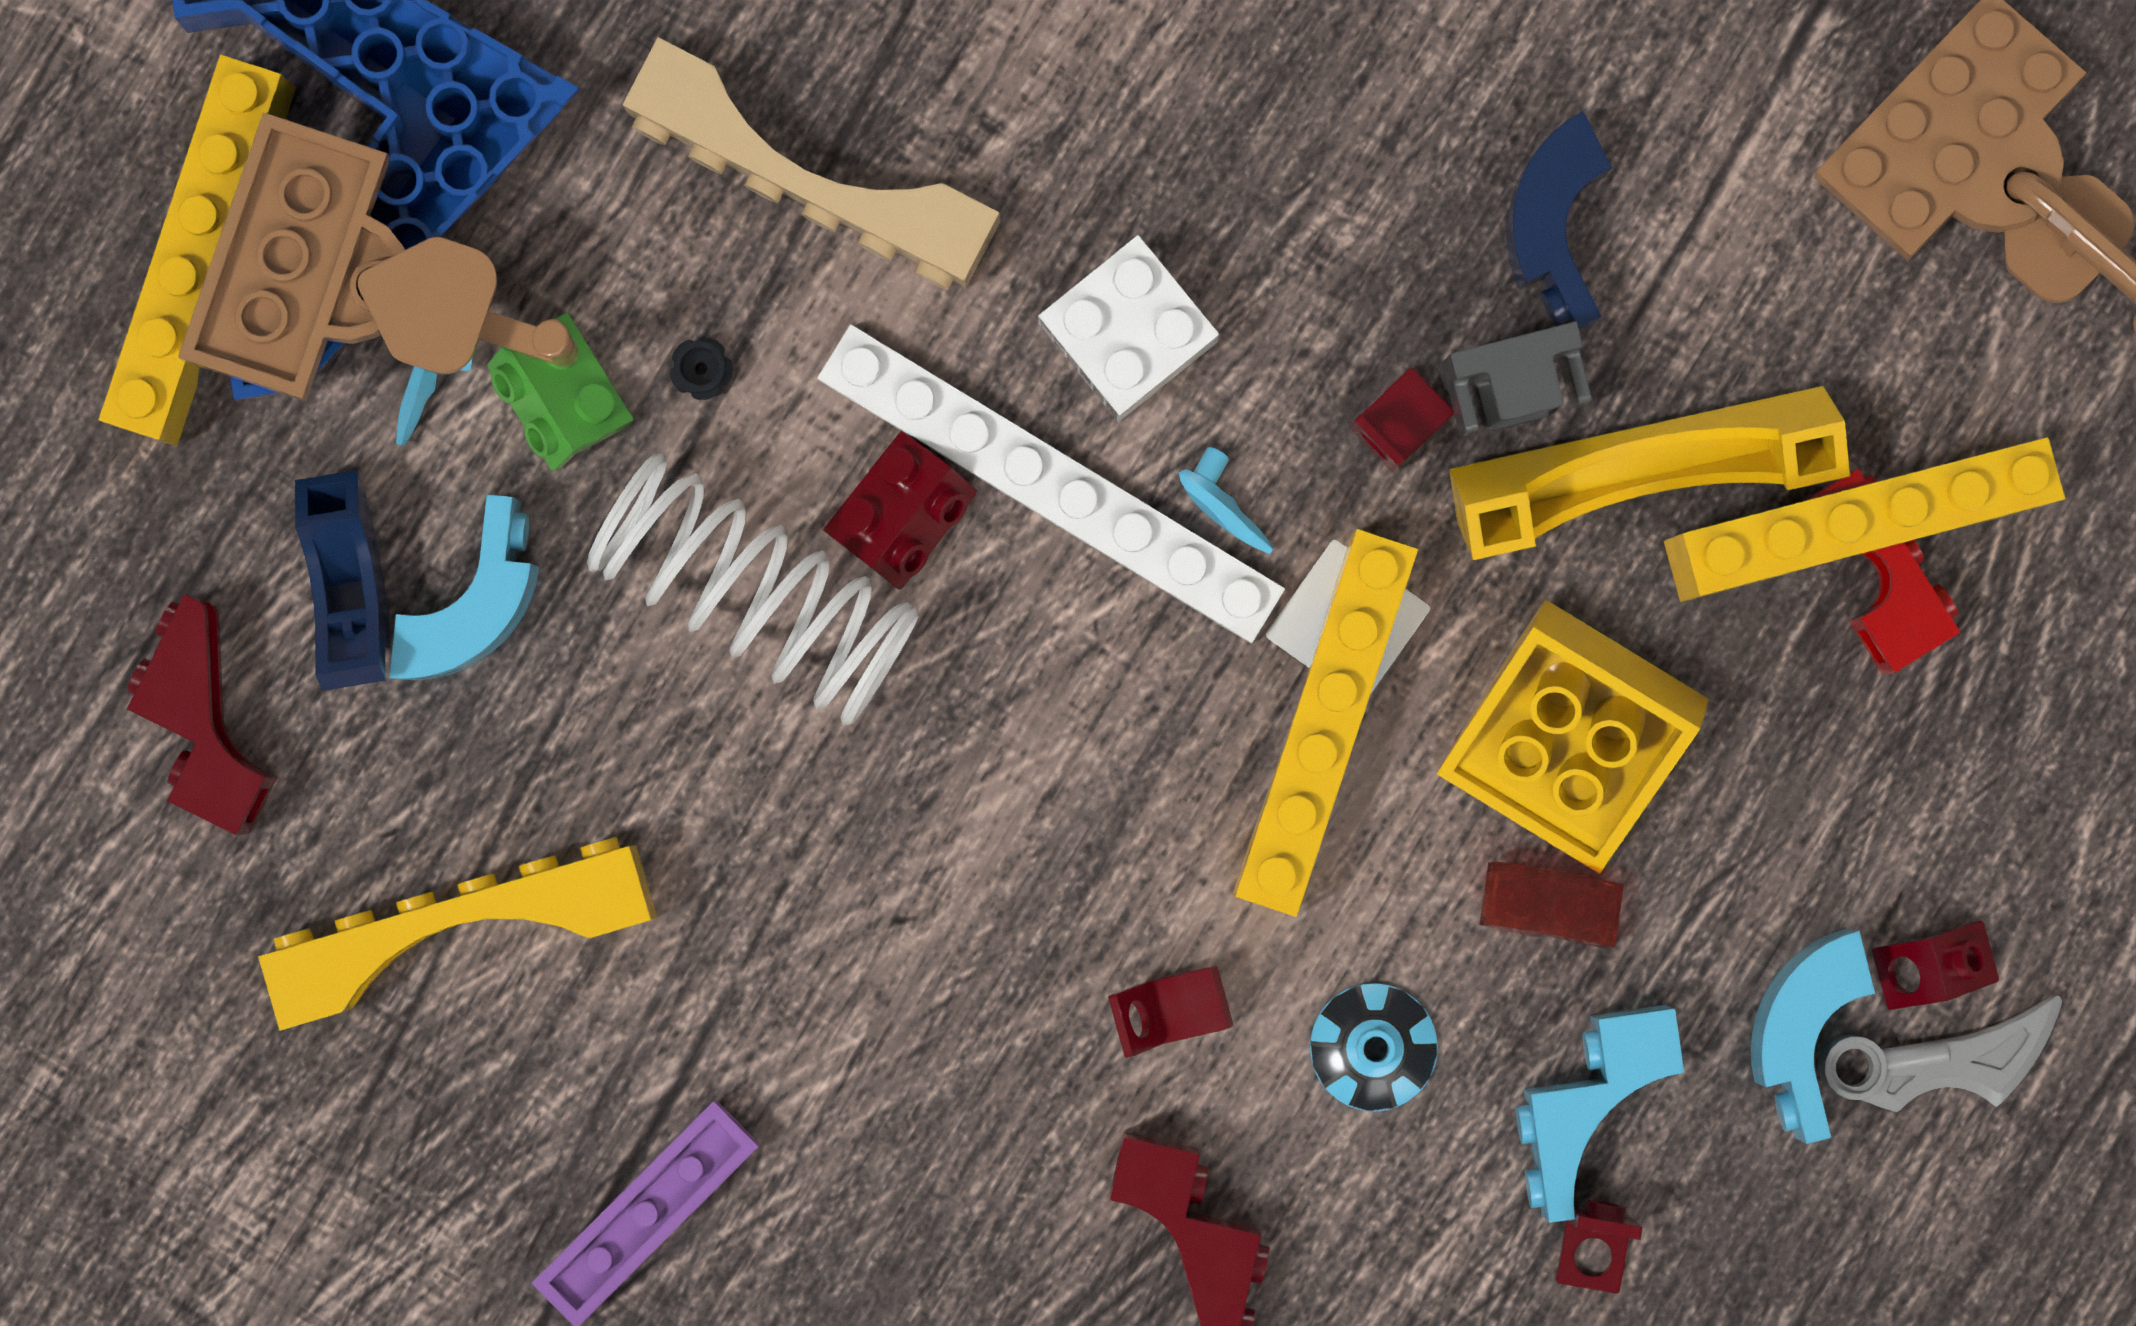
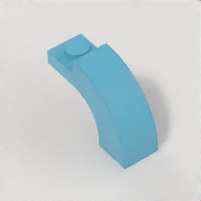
(486, 612)
(1791, 1018)

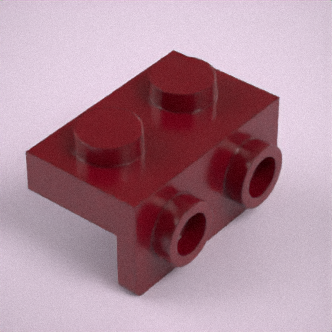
(901, 510)

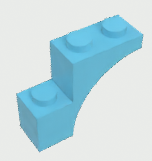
(1559, 1119)

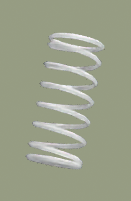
(643, 517)

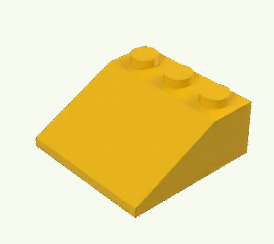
(1574, 736)

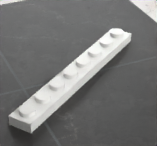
(1051, 484)

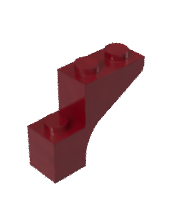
(185, 695)
(1215, 1253)

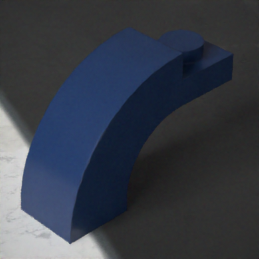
(1538, 218)
(344, 579)

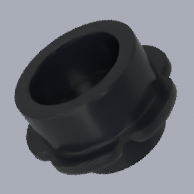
(705, 351)

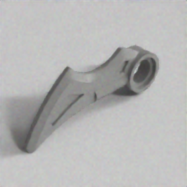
(1982, 1062)

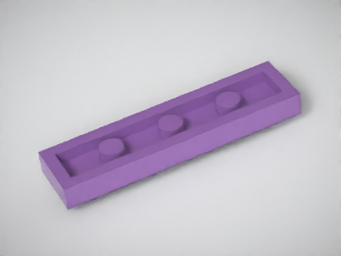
(646, 1213)

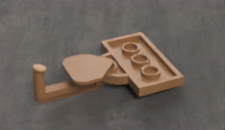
(1962, 130)
(306, 249)

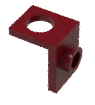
(1401, 419)
(1947, 965)
(1171, 1009)
(1604, 1222)

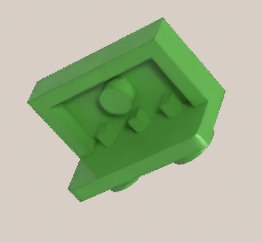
(559, 405)

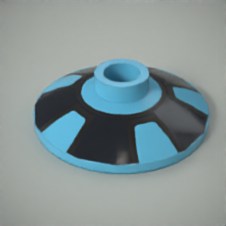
(1340, 1039)

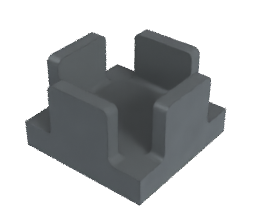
(1516, 378)

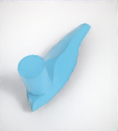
(418, 390)
(1218, 504)

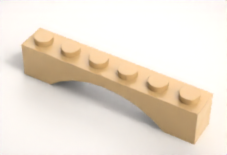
(928, 224)

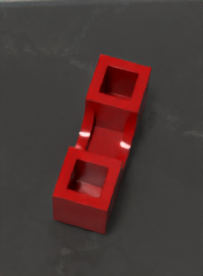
(1908, 612)

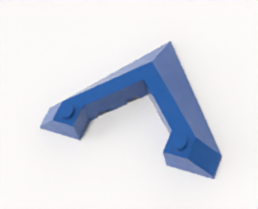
(446, 94)

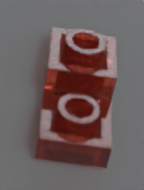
(1551, 904)

